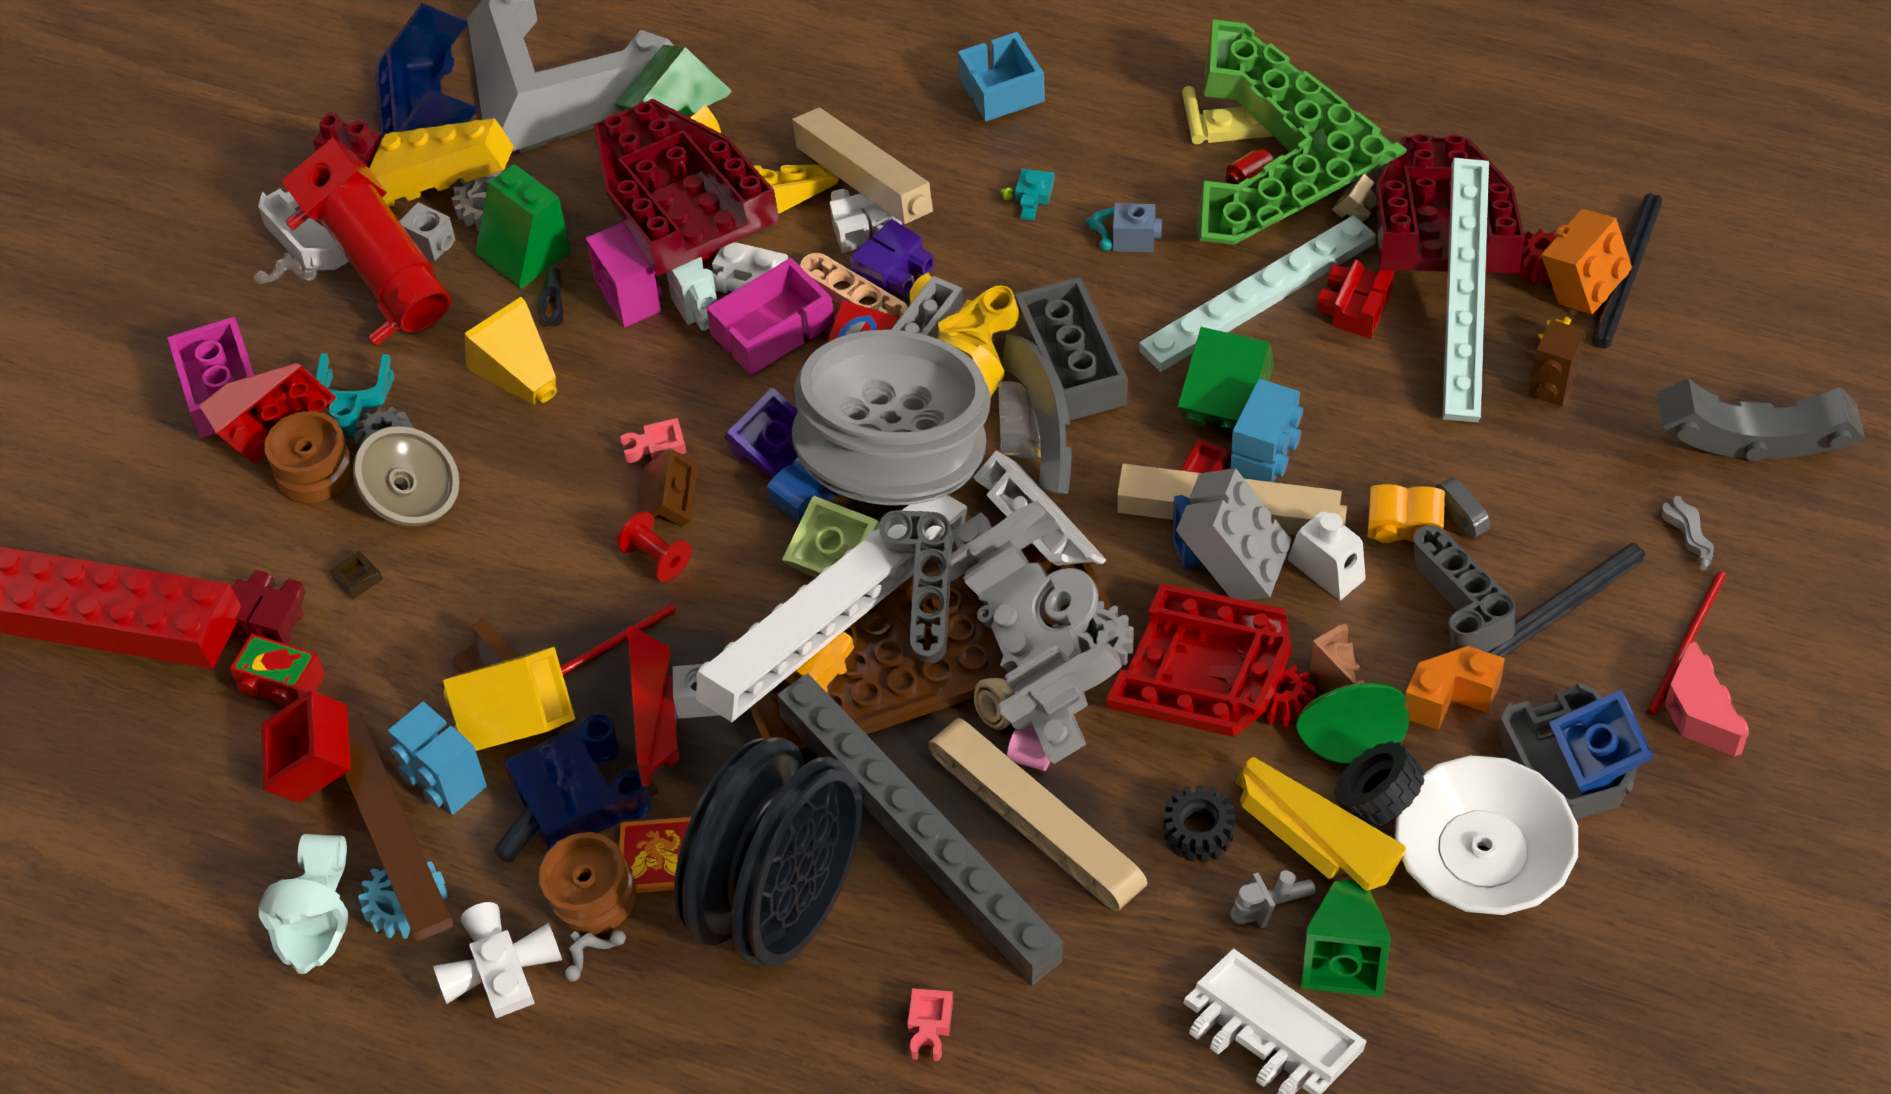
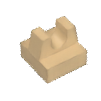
(1354, 199)

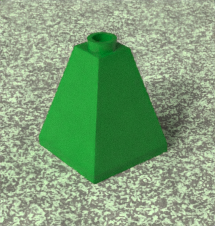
(1347, 943)

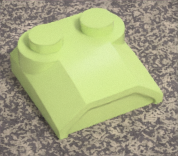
(825, 536)

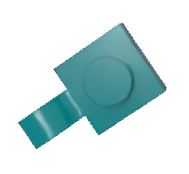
(1033, 189)

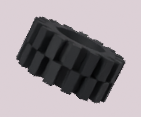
(1199, 804)

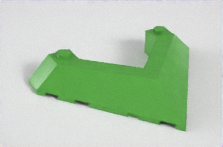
(1318, 128)

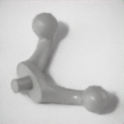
(573, 972)

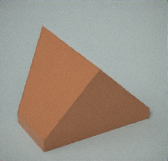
(1333, 660)

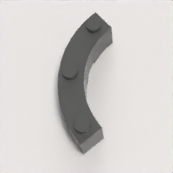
(1759, 429)

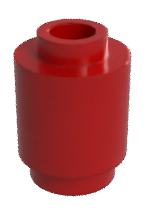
(1247, 166)

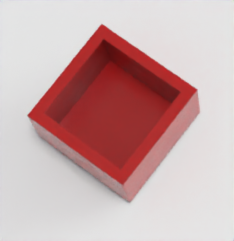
(305, 746)

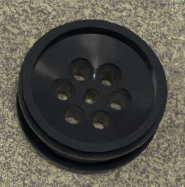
(767, 851)

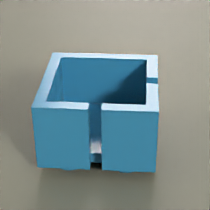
(1011, 83)
(1266, 432)
(439, 764)

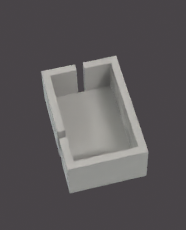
(1234, 535)

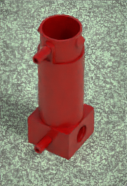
(347, 201)

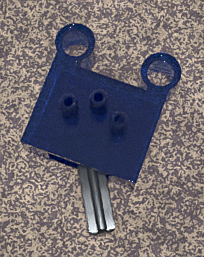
(566, 790)

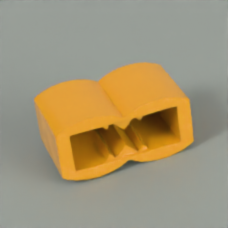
(1400, 511)

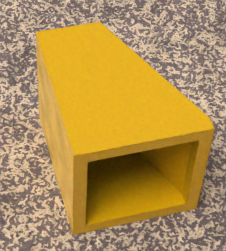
(509, 699)

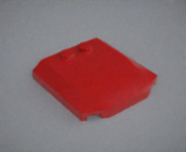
(1204, 661)

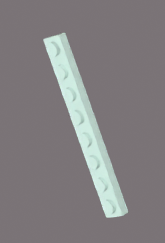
(1465, 290)
(1258, 291)

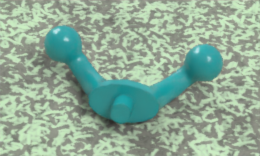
(1095, 223)

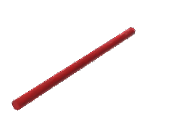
(1689, 638)
(617, 639)

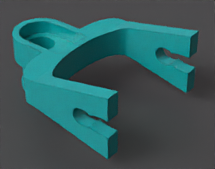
(349, 404)

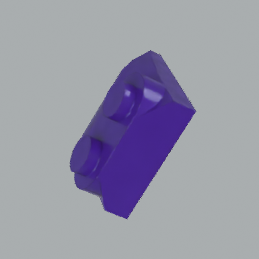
(765, 434)

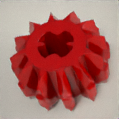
(1532, 262)
(1289, 697)

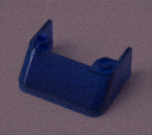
(412, 72)

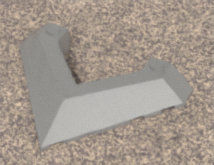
(553, 101)

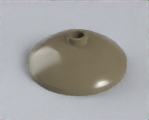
(414, 462)

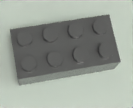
(1073, 338)

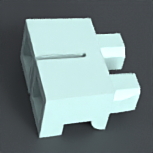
(692, 291)

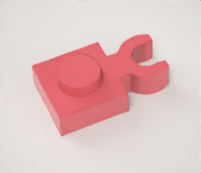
(655, 441)
(929, 1017)

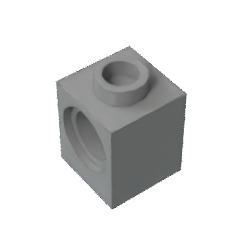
(429, 230)
(685, 693)

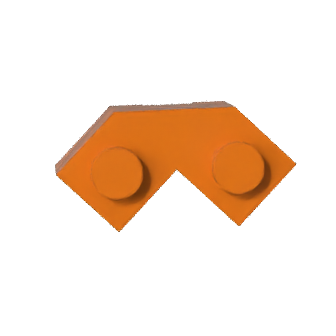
(1458, 676)

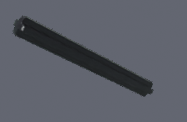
(1635, 248)
(1572, 596)

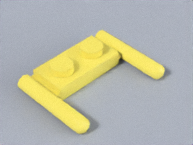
(1220, 124)

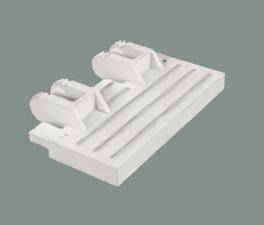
(1271, 1017)

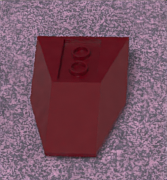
(679, 184)
(1416, 208)

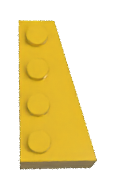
(439, 157)

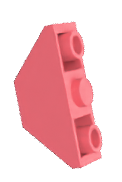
(1703, 706)

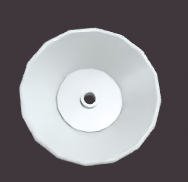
(1496, 807)

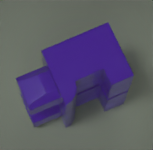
(891, 258)

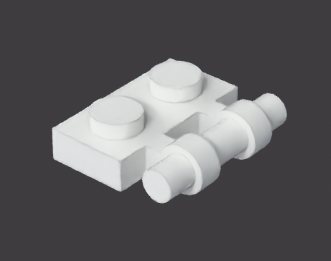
(743, 263)

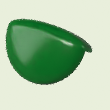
(1353, 720)

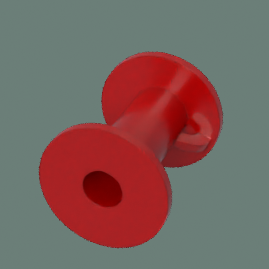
(670, 558)

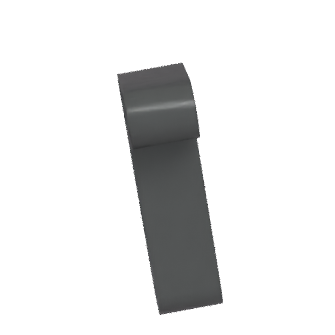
(924, 587)
(1483, 607)

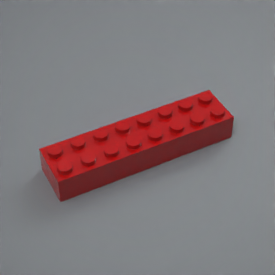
(115, 608)

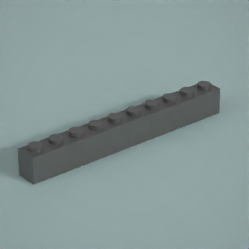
(924, 832)

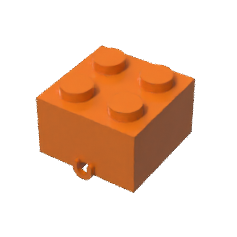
(1586, 261)

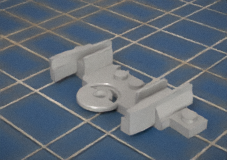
(1047, 660)

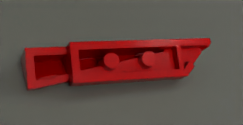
(652, 704)

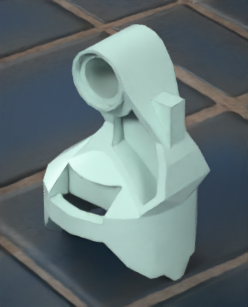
(306, 912)

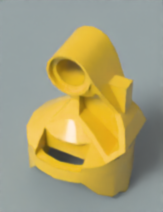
(973, 330)

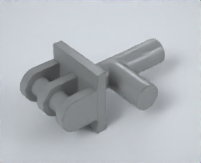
(1258, 903)

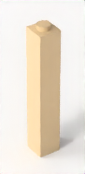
(863, 165)
(1152, 493)

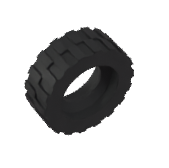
(1401, 783)

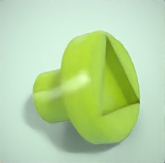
(1007, 193)

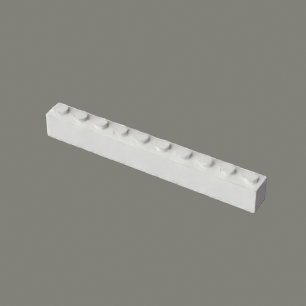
(812, 617)

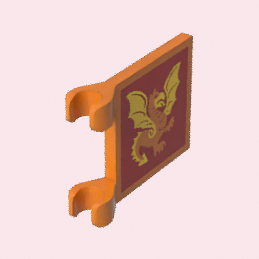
(653, 851)

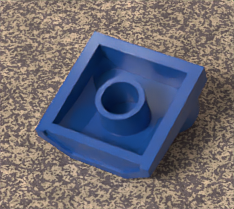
(1601, 742)

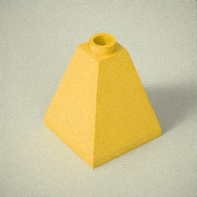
(511, 354)

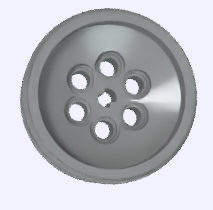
(890, 417)

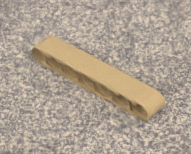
(1038, 814)

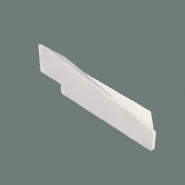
(1013, 489)

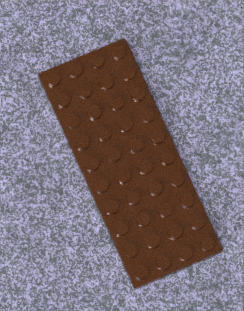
(884, 676)

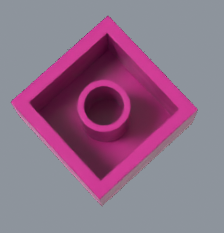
(623, 274)

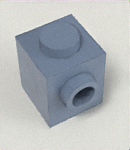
(1135, 227)

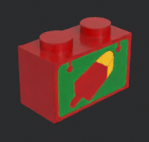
(276, 670)

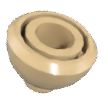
(987, 696)

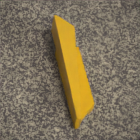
(1318, 828)

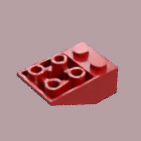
(251, 406)

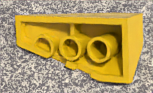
(797, 183)

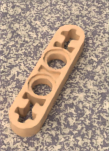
(856, 291)

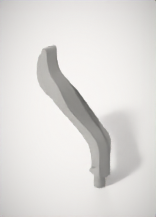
(1688, 520)

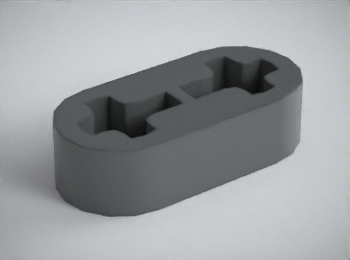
(1464, 508)

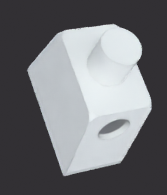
(1329, 554)

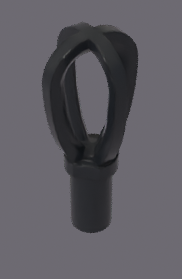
(551, 290)

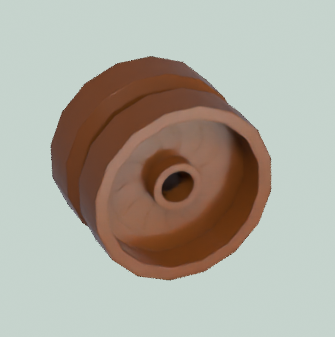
(308, 456)
(588, 883)

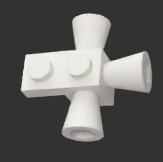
(496, 961)

